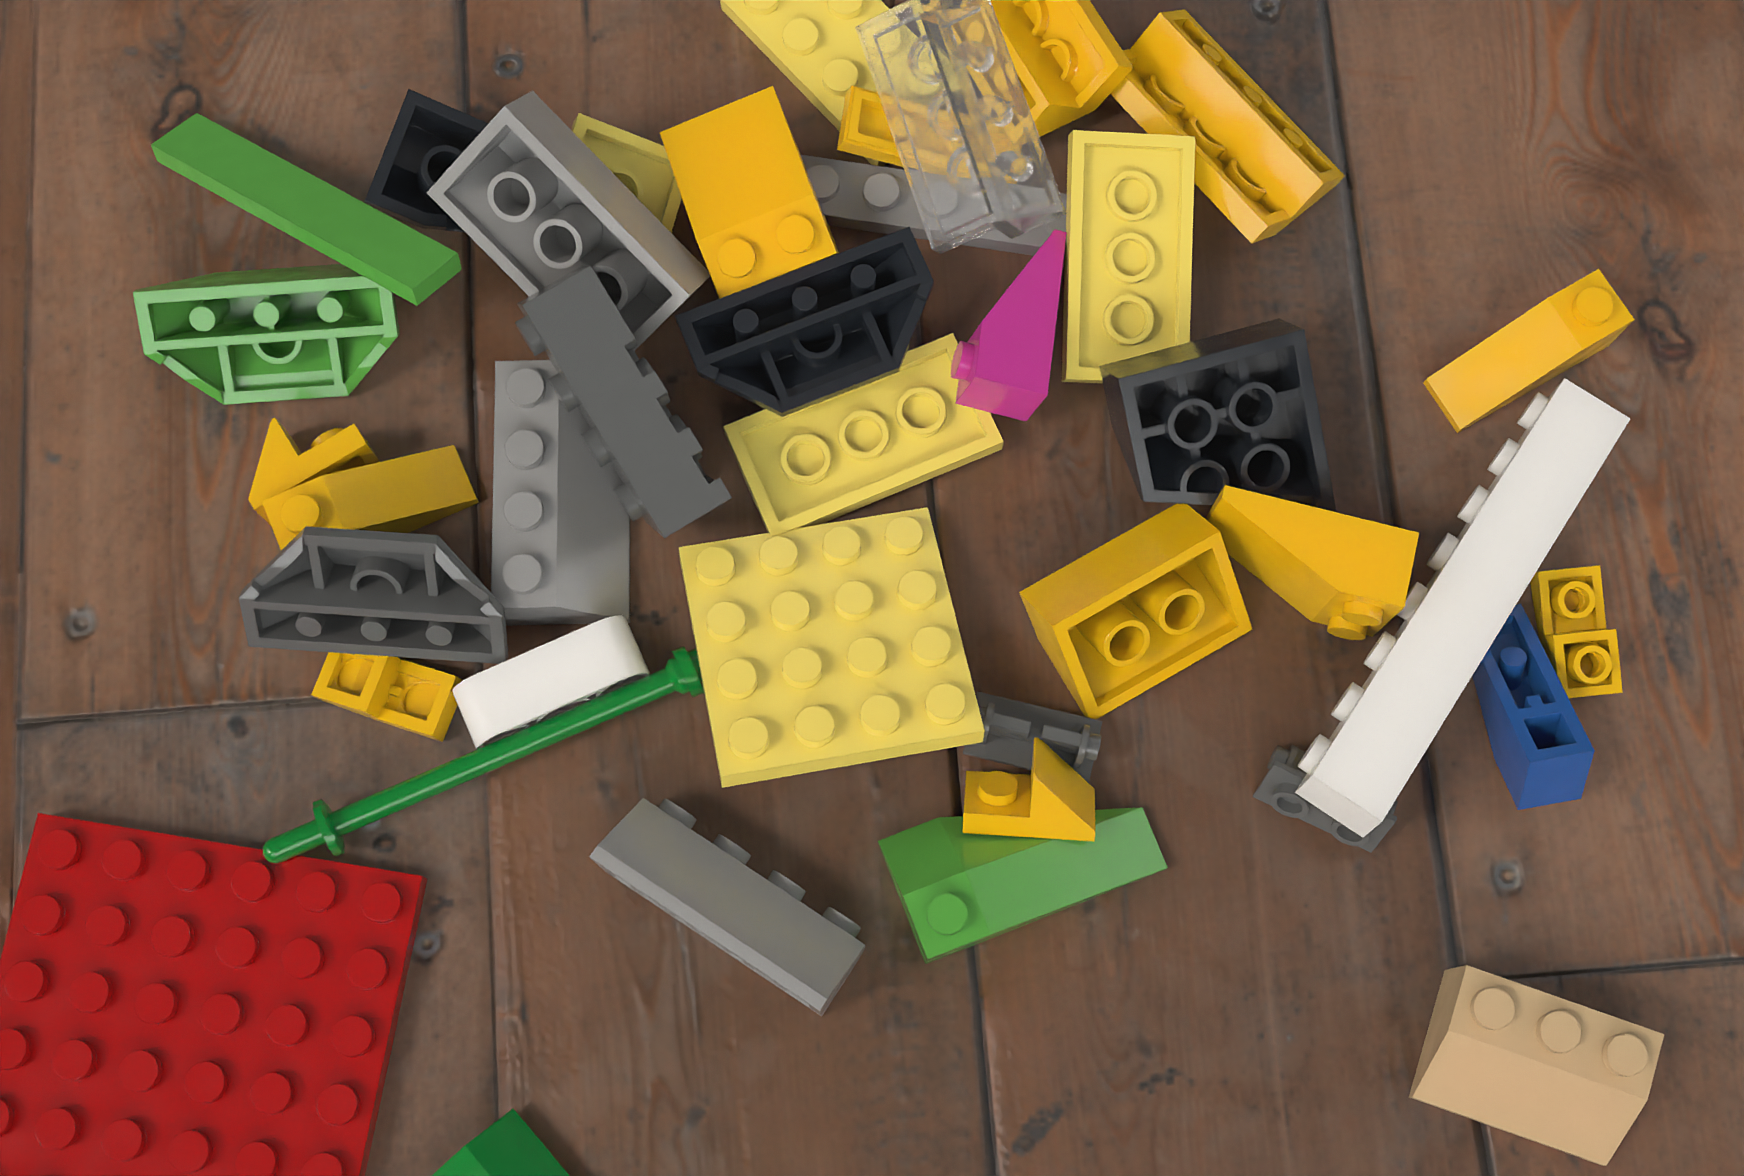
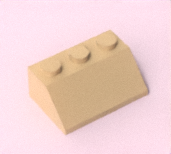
(1535, 1064)

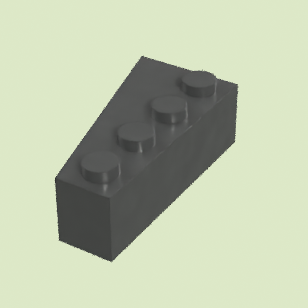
(620, 402)

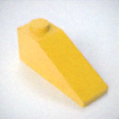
(1530, 351)
(376, 497)

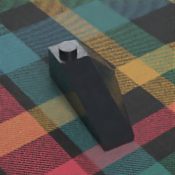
(418, 153)

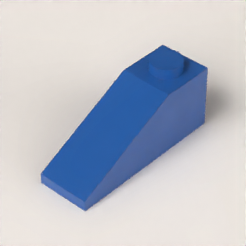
(1531, 719)

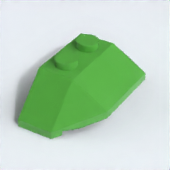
(269, 331)

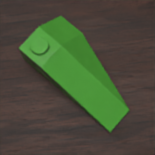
(982, 885)

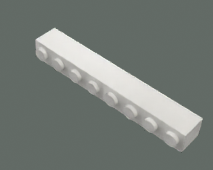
(1461, 608)

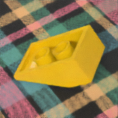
(747, 193)
(1319, 560)

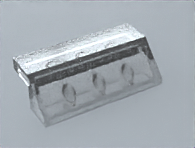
(959, 120)

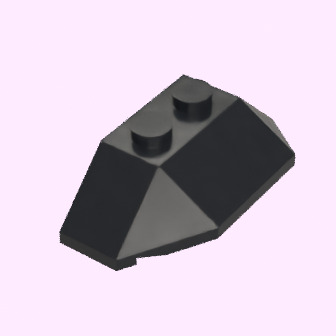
(814, 326)

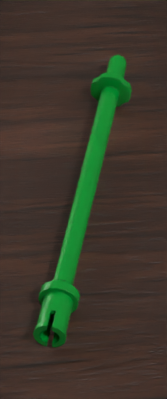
(328, 827)

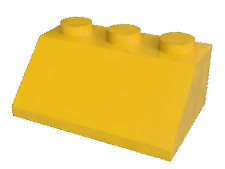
(1138, 609)

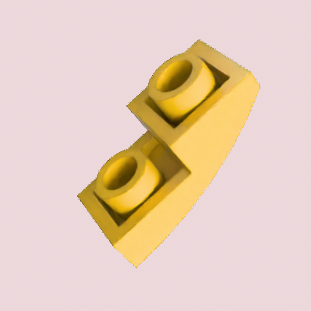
(1574, 630)

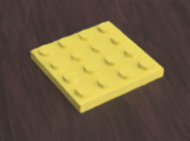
(828, 647)

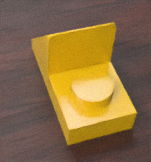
(285, 467)
(1046, 804)

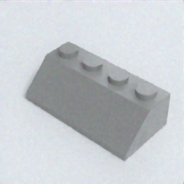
(552, 206)
(555, 510)
(730, 903)

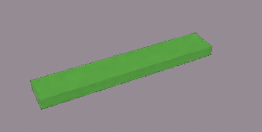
(308, 208)

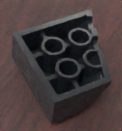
(1220, 415)

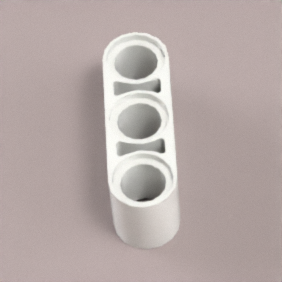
(549, 680)

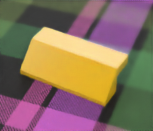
(1061, 57)
(1246, 147)

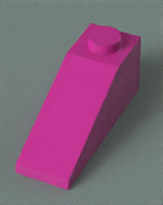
(1011, 351)

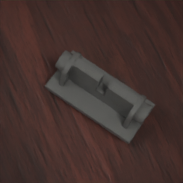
(1014, 724)
(1279, 791)

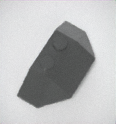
(373, 598)

